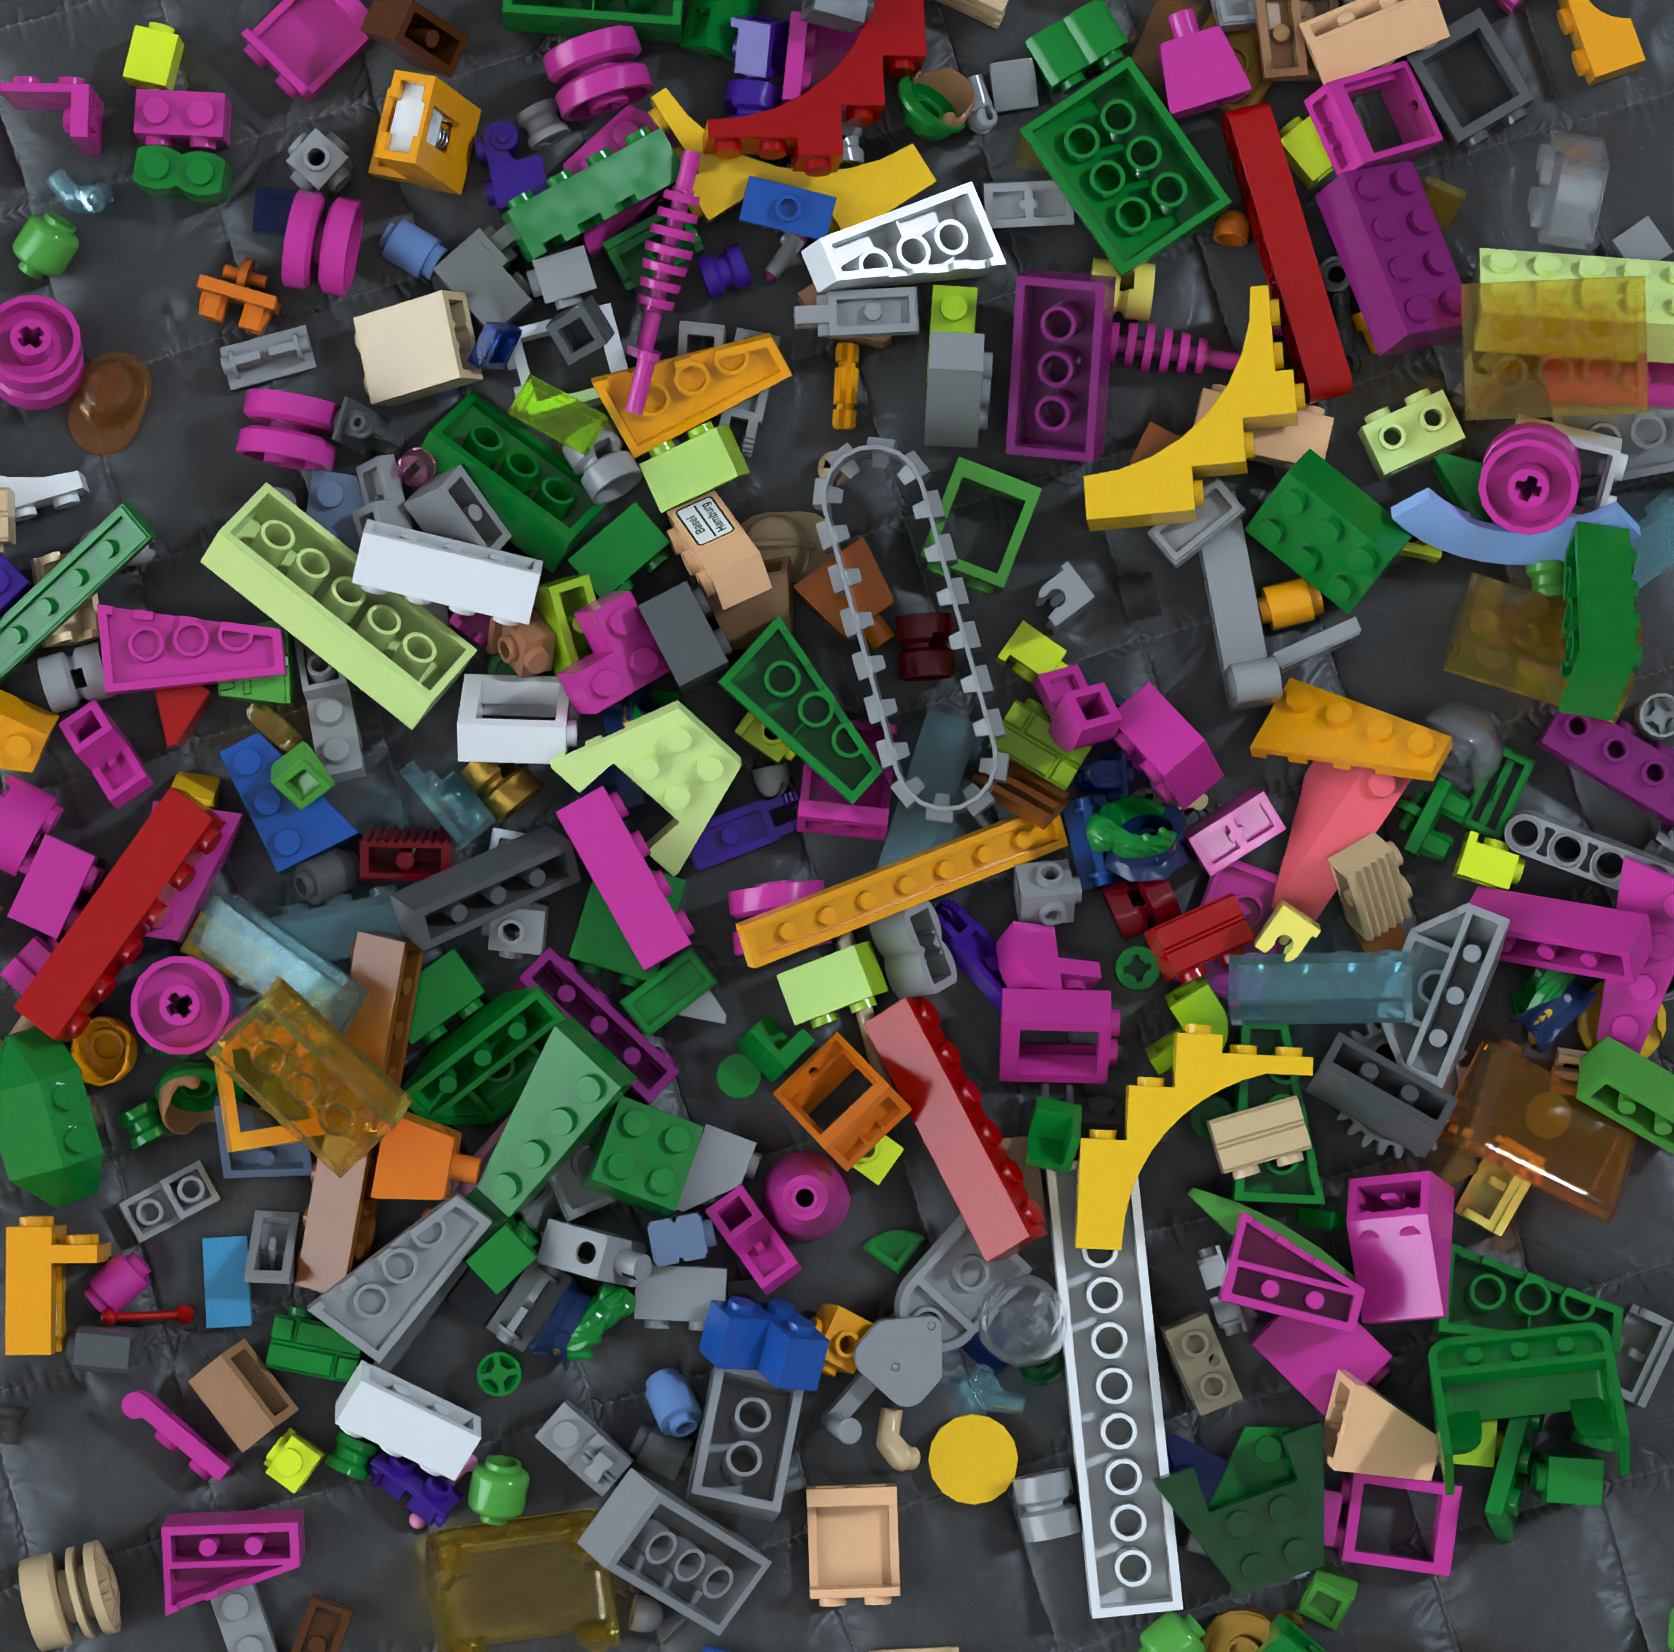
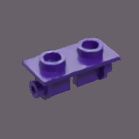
(431, 1494)

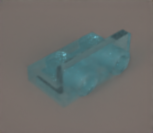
(450, 802)

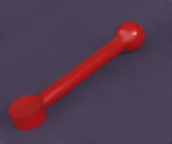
(183, 1315)

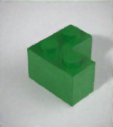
(504, 1247)

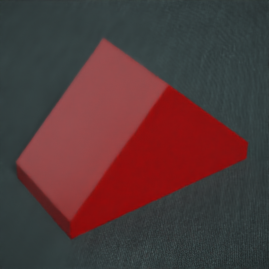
(182, 711)

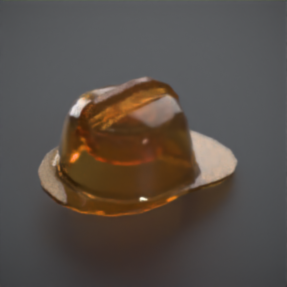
(110, 402)

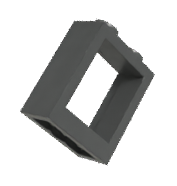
(1508, 114)

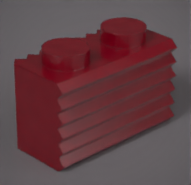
(404, 853)

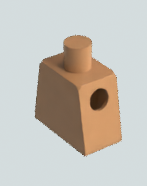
(750, 618)

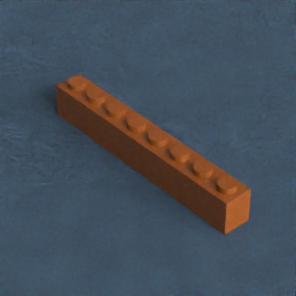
(341, 1210)

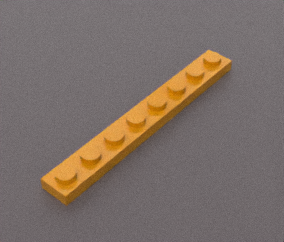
(895, 888)

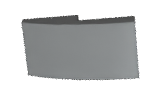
(169, 1202)

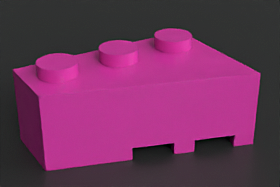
(187, 904)
(227, 1550)

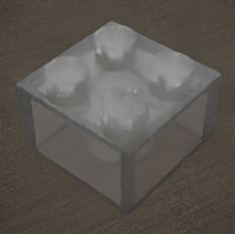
(1569, 189)

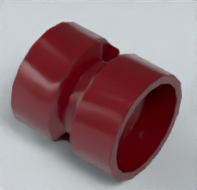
(925, 646)
(1157, 899)

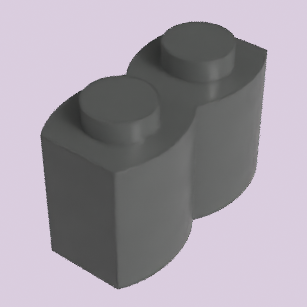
(106, 1348)

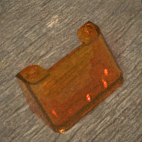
(1540, 1131)

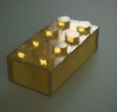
(1512, 640)
(309, 1077)

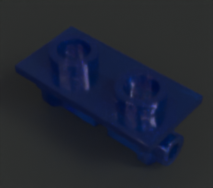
(1108, 775)

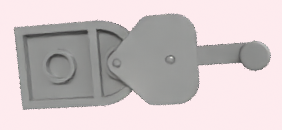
(906, 1351)

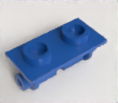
(1088, 863)

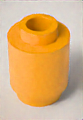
(1289, 604)

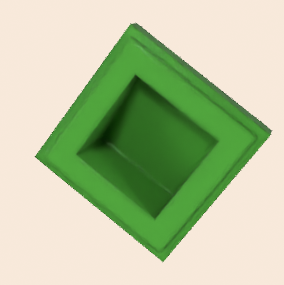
(301, 776)
(1327, 1596)

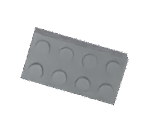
(674, 1552)

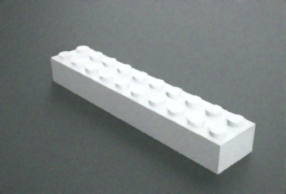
(1115, 1412)

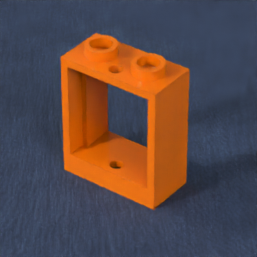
(862, 1122)

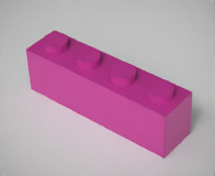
(624, 877)
(1570, 935)

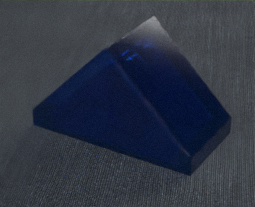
(1207, 1464)

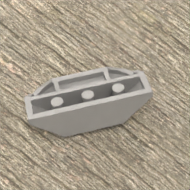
(1452, 974)

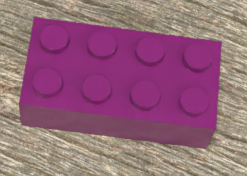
(1393, 257)
(1060, 365)

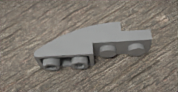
(385, 503)
(331, 716)

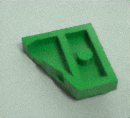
(1254, 1464)

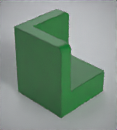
(771, 1048)
(1053, 1134)

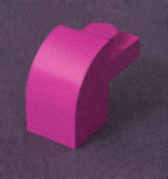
(1078, 712)
(106, 753)
(1031, 961)
(754, 1239)

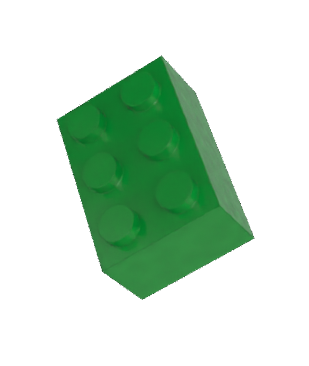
(1328, 531)

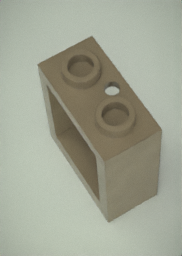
(1190, 1345)

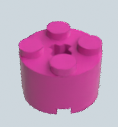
(23, 818)

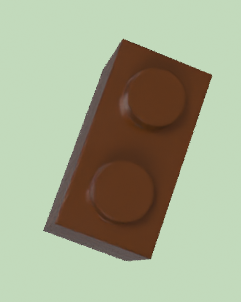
(415, 35)

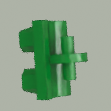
(1424, 838)

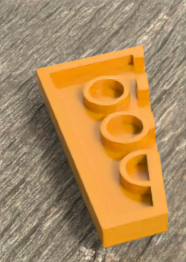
(691, 389)
(1340, 731)

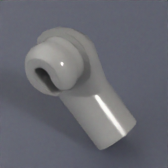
(983, 115)

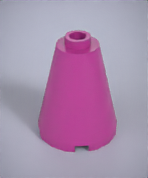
(811, 1172)

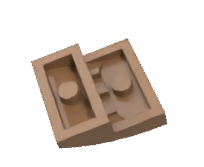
(1281, 40)

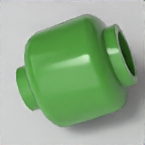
(45, 245)
(498, 1489)
(1173, 1634)

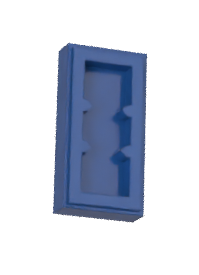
(787, 208)

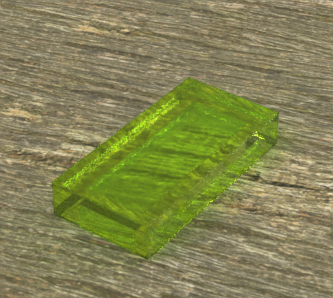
(558, 415)

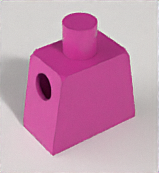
(1198, 68)

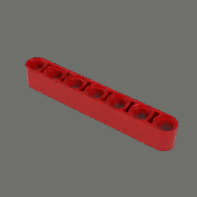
(1286, 252)

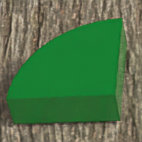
(1322, 1219)
(894, 1247)

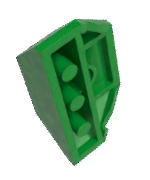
(485, 1061)
(46, 1120)

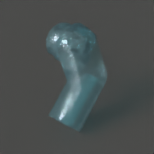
(79, 197)
(990, 1394)

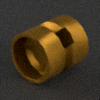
(504, 786)

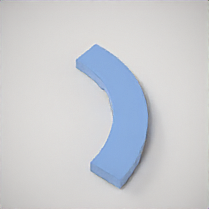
(1457, 533)

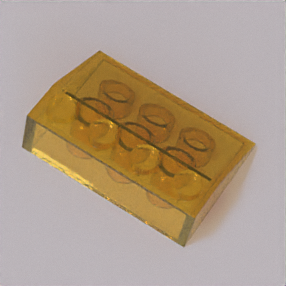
(1554, 348)

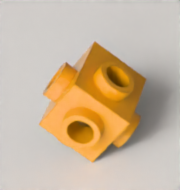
(844, 1332)

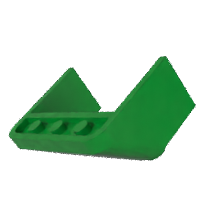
(1526, 1376)

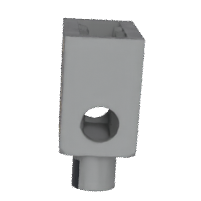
(612, 1258)

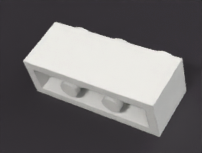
(407, 1421)

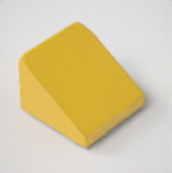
(200, 786)

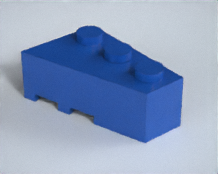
(284, 829)

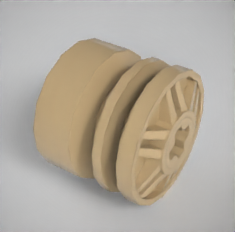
(79, 1593)

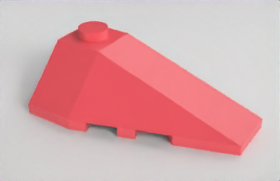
(1330, 816)

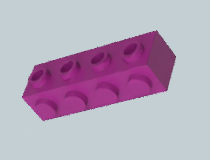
(1615, 760)
(617, 1033)

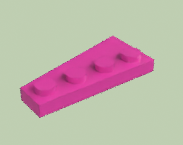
(170, 651)
(1631, 1008)

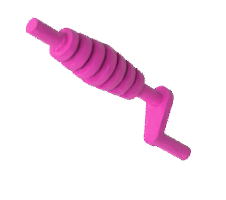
(656, 303)
(1166, 351)

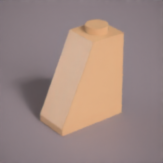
(1374, 1434)

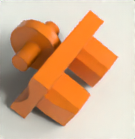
(257, 305)

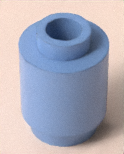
(412, 249)
(673, 1402)

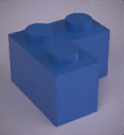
(765, 1339)

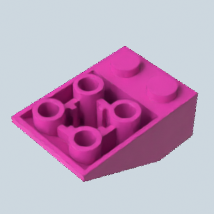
(1401, 1245)

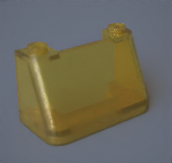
(519, 1584)

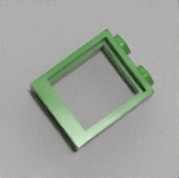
(1000, 486)

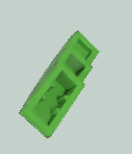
(1226, 1212)

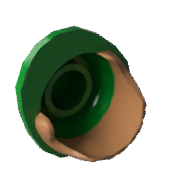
(935, 102)
(189, 1094)

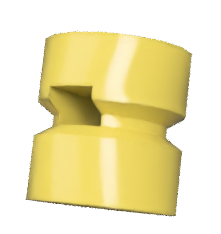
(1138, 284)

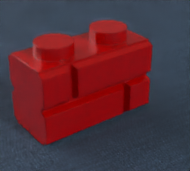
(1199, 937)

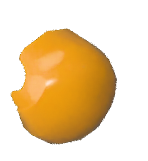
(105, 1051)

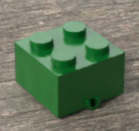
(642, 1157)

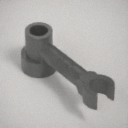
(1341, 304)

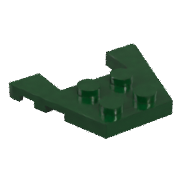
(1264, 1533)

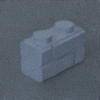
(679, 1238)

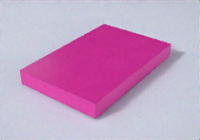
(1254, 894)

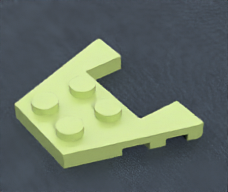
(673, 762)

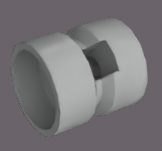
(606, 469)
(61, 681)
(1046, 1504)

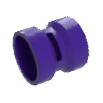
(727, 270)

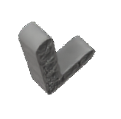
(1246, 671)
(1586, 862)

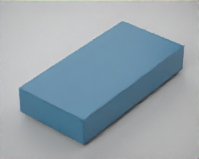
(226, 1294)

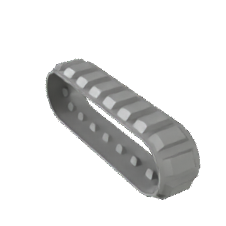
(854, 622)

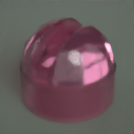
(423, 460)

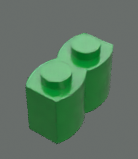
(1076, 46)
(194, 174)

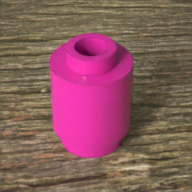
(118, 1282)

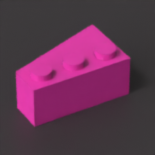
(1284, 1280)

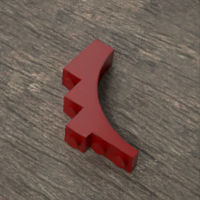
(852, 93)

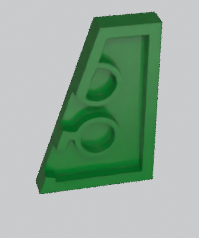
(1510, 1475)

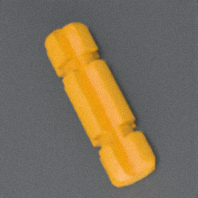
(845, 386)

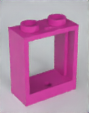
(1343, 132)
(1057, 1012)
(1442, 1534)

